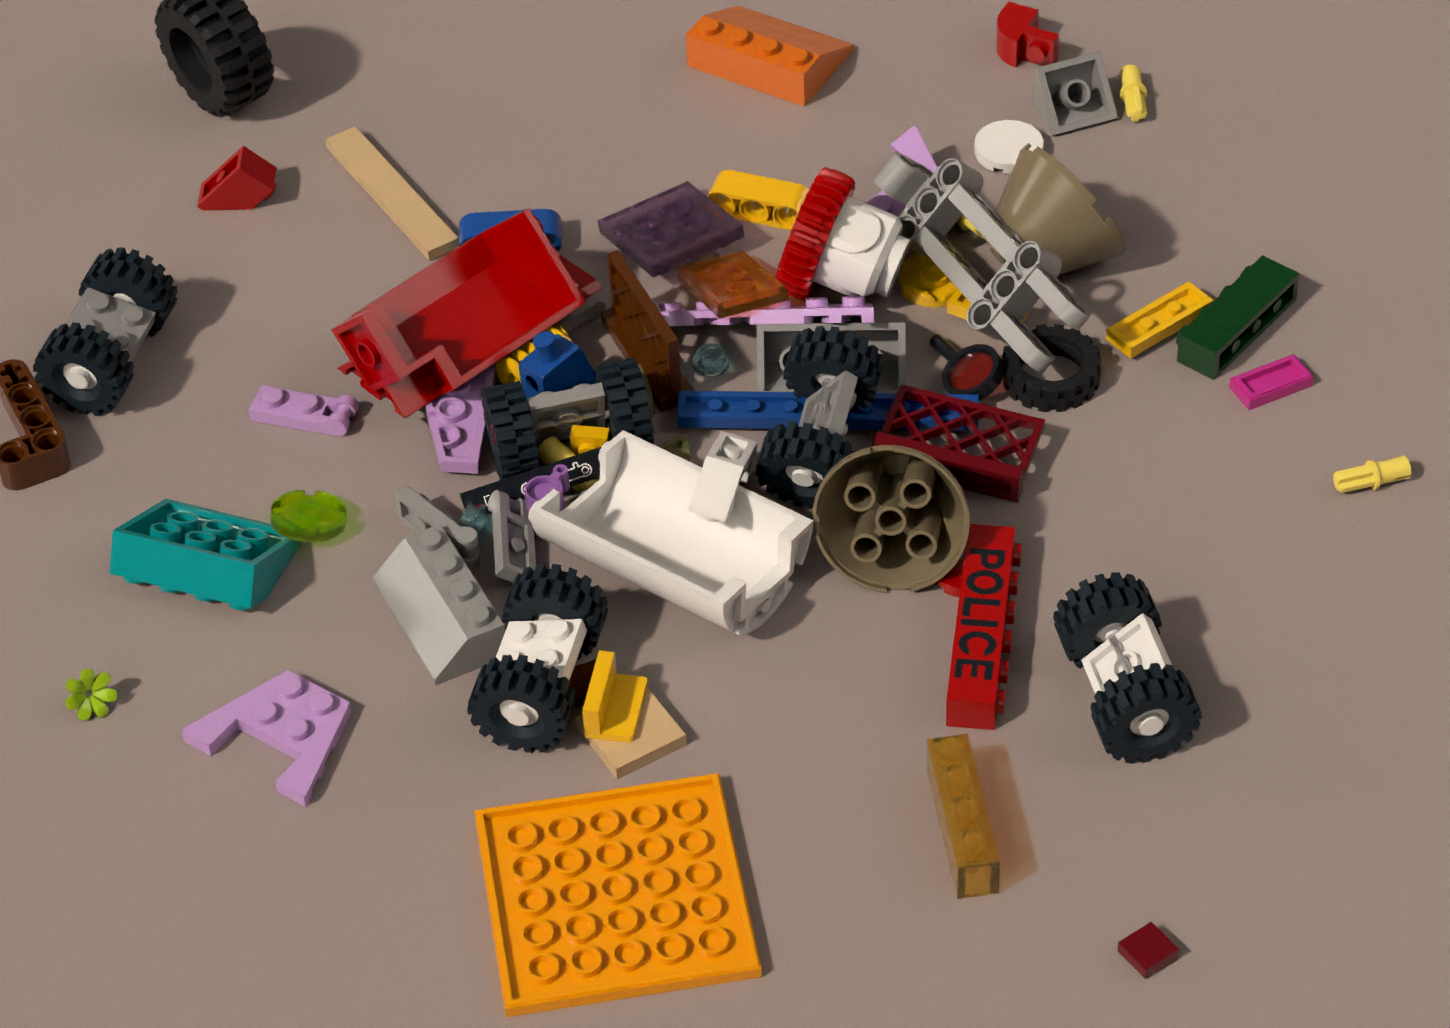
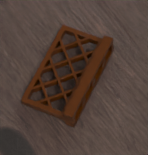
(643, 334)

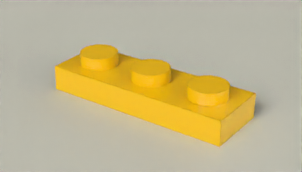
(1157, 320)

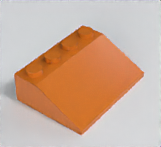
(764, 53)

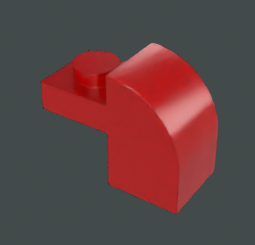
(1021, 39)

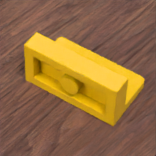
(612, 701)

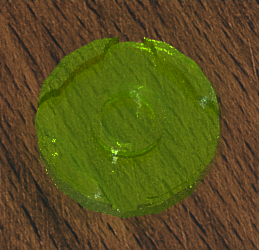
(308, 516)

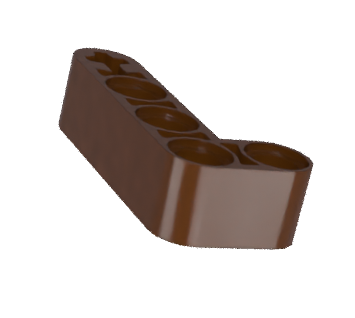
(41, 448)

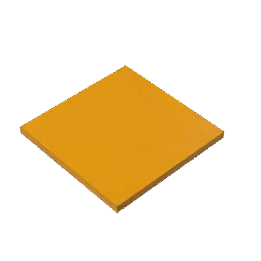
(615, 895)

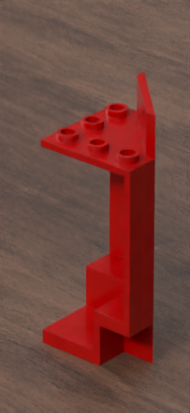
(462, 314)

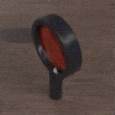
(970, 370)

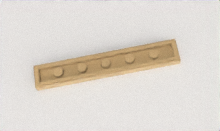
(392, 193)

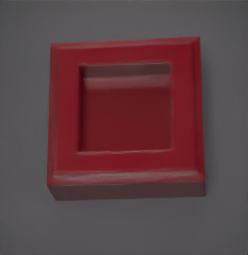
(1148, 950)

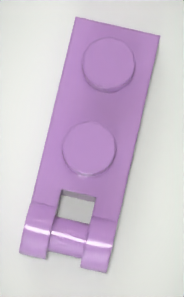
(303, 410)

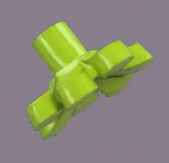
(95, 696)

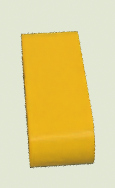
(758, 198)

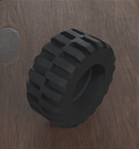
(215, 52)

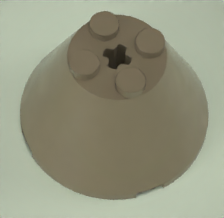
(1056, 211)
(891, 518)

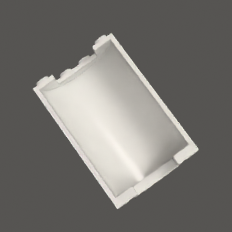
(642, 531)

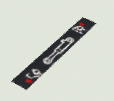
(580, 470)

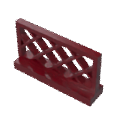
(974, 473)

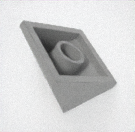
(1073, 94)

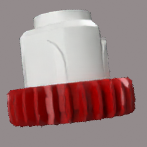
(841, 242)

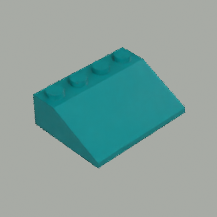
(201, 553)

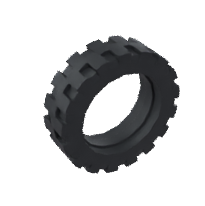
(1059, 393)

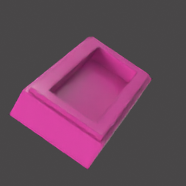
(1271, 382)

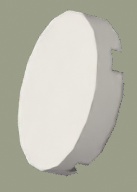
(1001, 141)

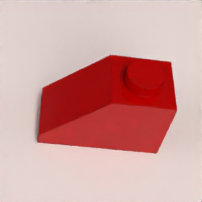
(238, 183)

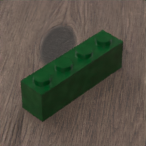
(1237, 317)

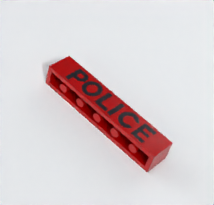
(981, 627)

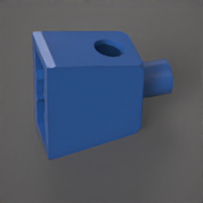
(554, 366)

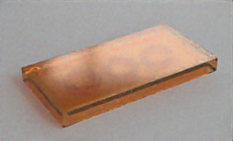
(732, 284)

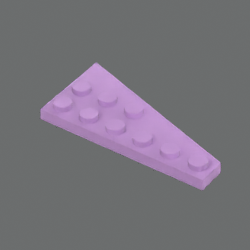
(774, 314)
(459, 424)

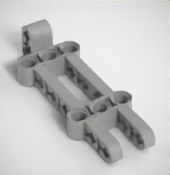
(1028, 274)

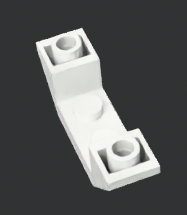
(725, 466)

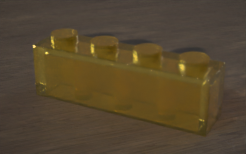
(963, 816)

